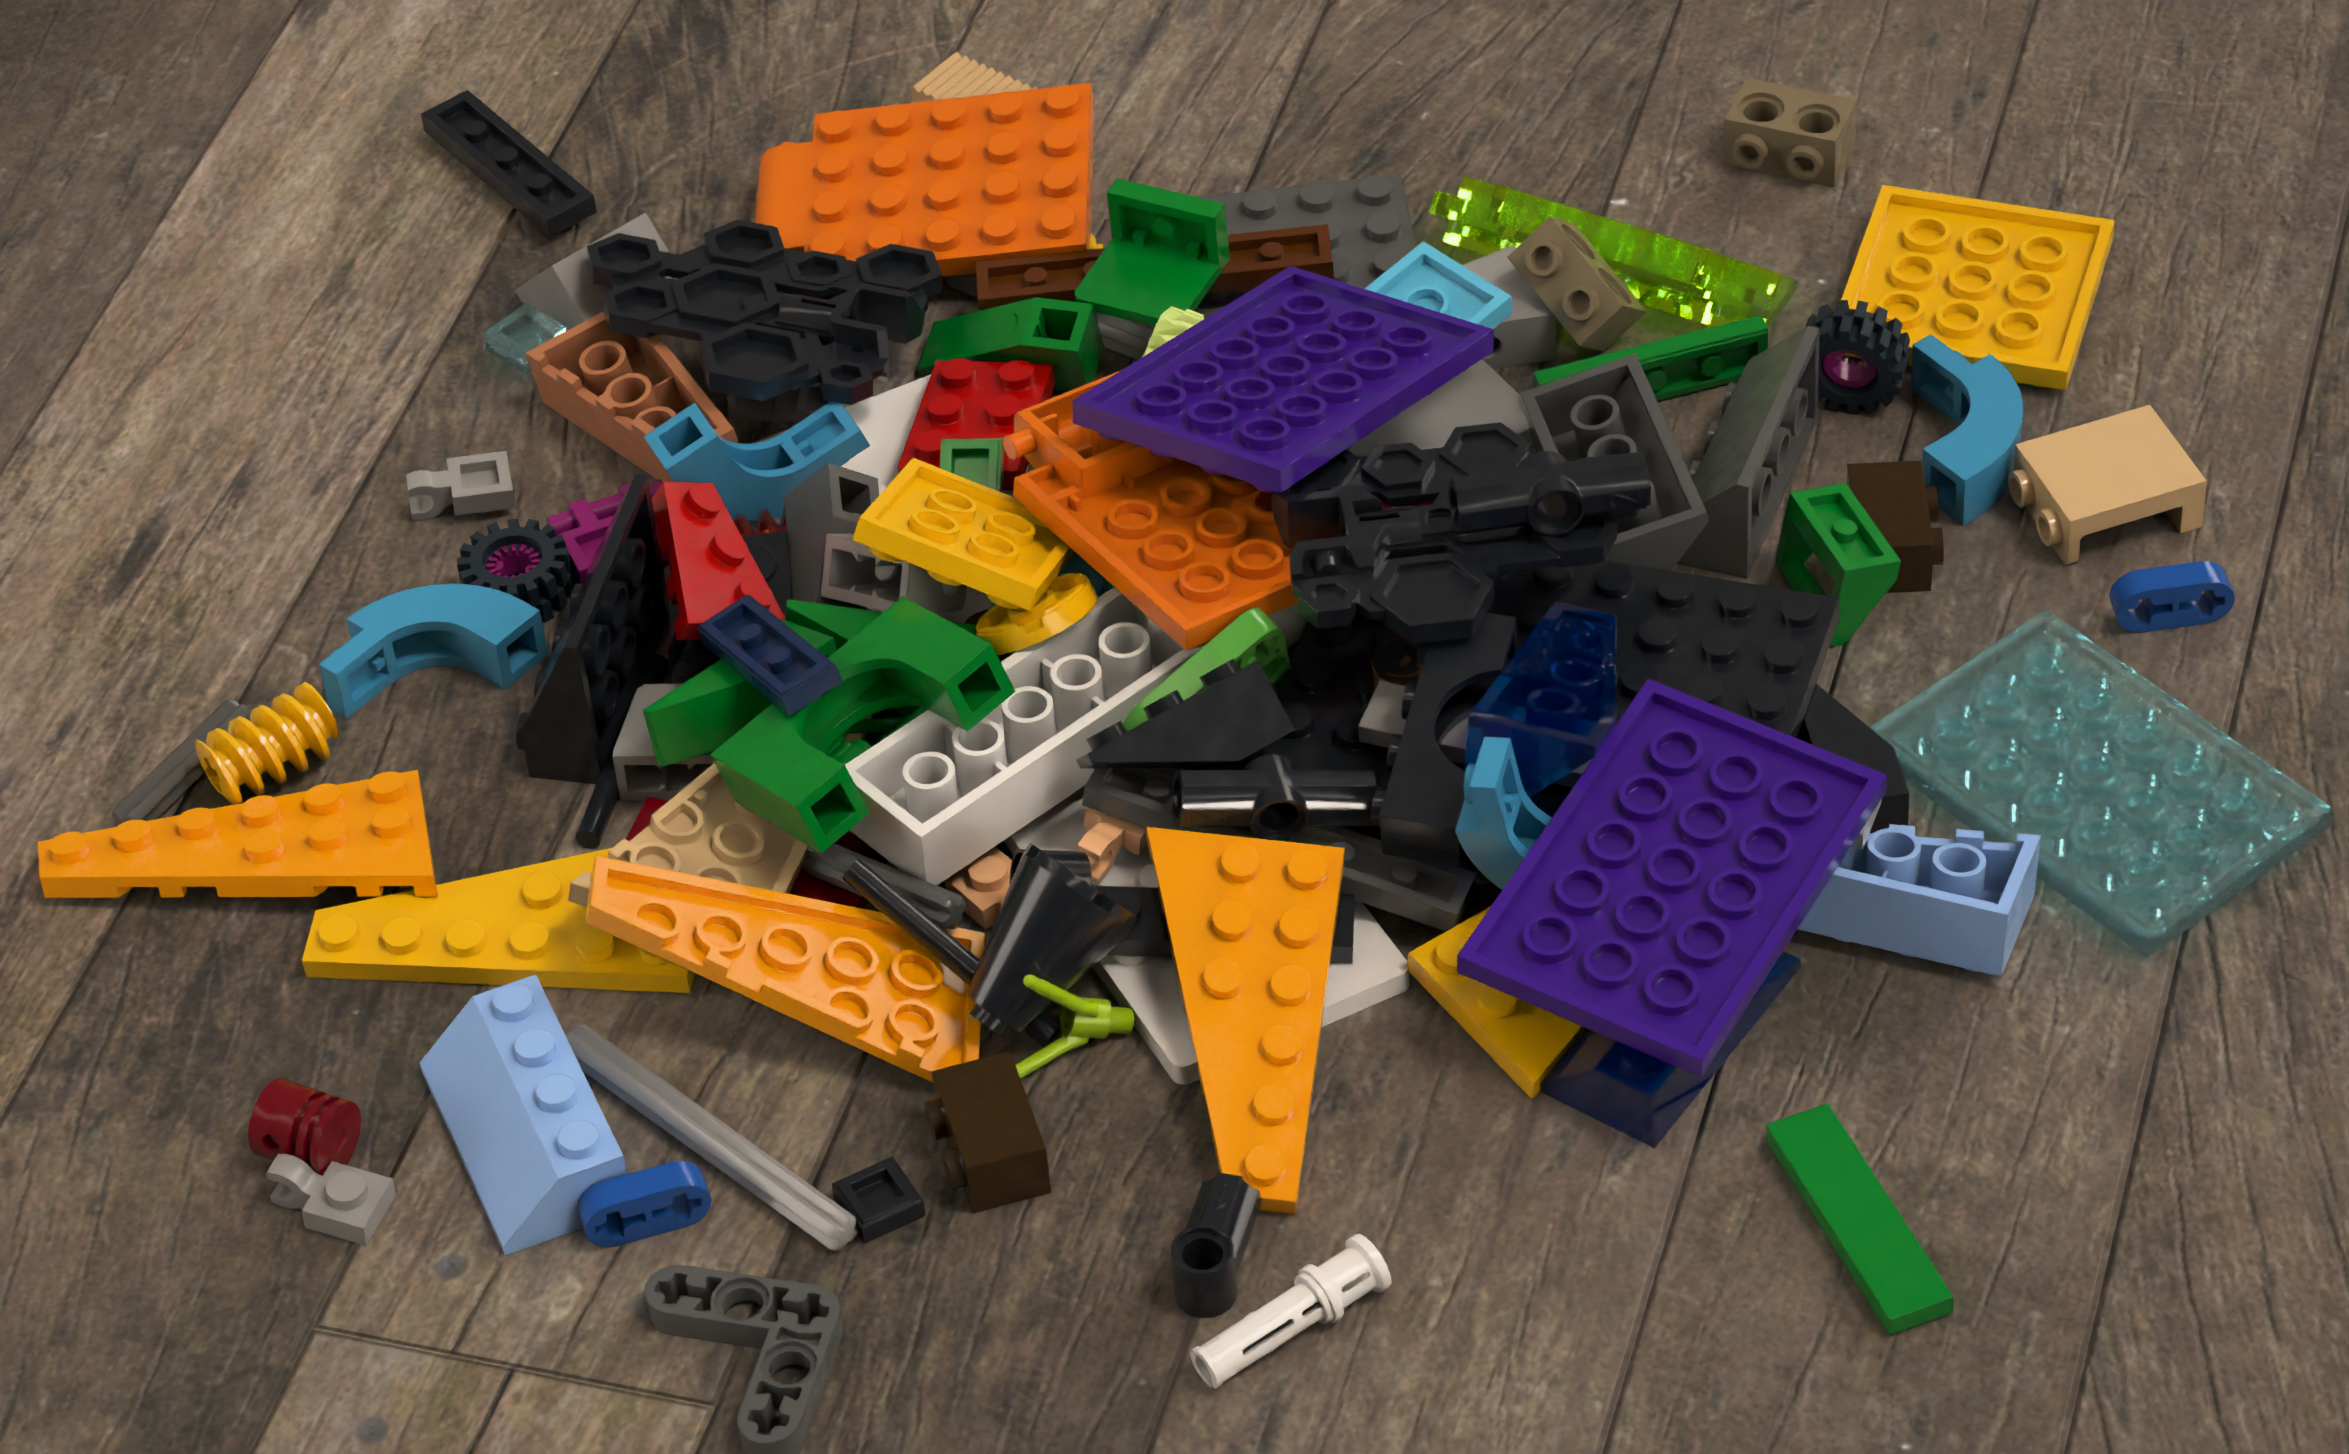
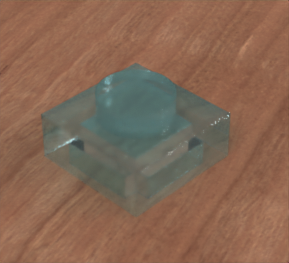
(520, 333)

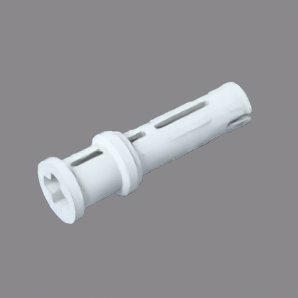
(1317, 1296)

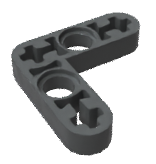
(781, 1342)

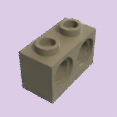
(1790, 132)
(1576, 284)

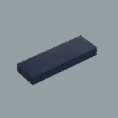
(769, 655)

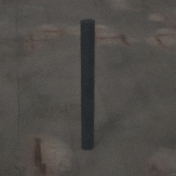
(606, 789)
(930, 935)

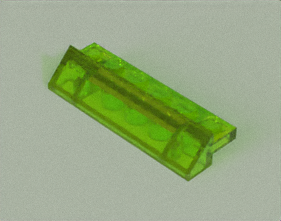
(1654, 267)

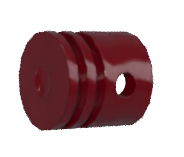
(304, 1125)

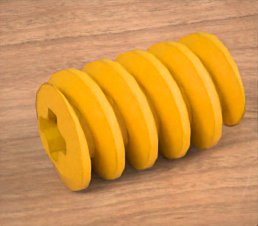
(267, 742)

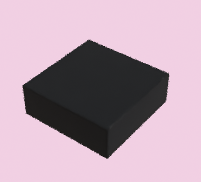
(879, 1199)

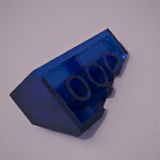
(1553, 696)
(1638, 1090)

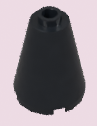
(1045, 928)

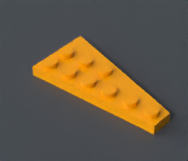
(266, 847)

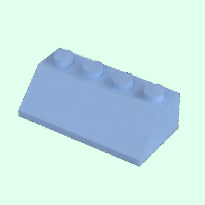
(520, 1113)

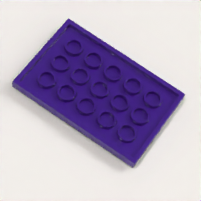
(1283, 378)
(1672, 876)

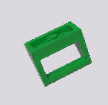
(1846, 544)

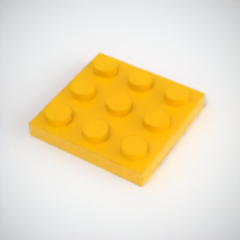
(963, 535)

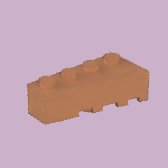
(619, 388)

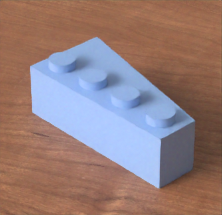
(1931, 896)

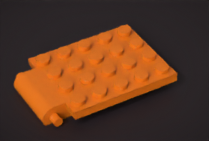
(939, 177)
(1156, 527)

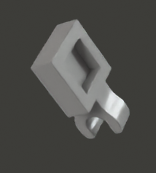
(471, 484)
(339, 1203)

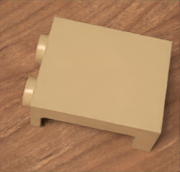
(2105, 478)

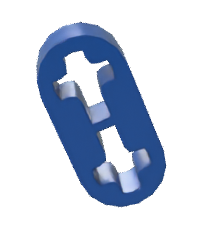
(2171, 596)
(644, 1204)

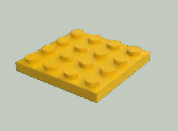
(1984, 278)

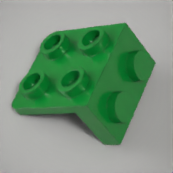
(1160, 253)

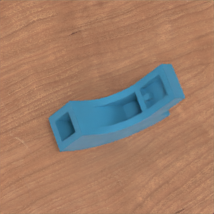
(1986, 404)
(755, 473)
(433, 628)
(1497, 815)

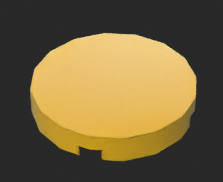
(1058, 608)

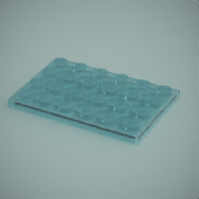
(2133, 793)

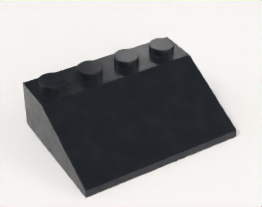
(600, 649)

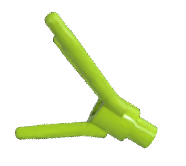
(1079, 1021)

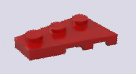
(705, 555)

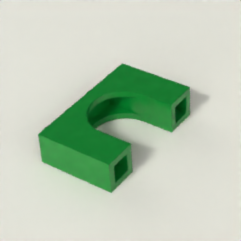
(898, 660)

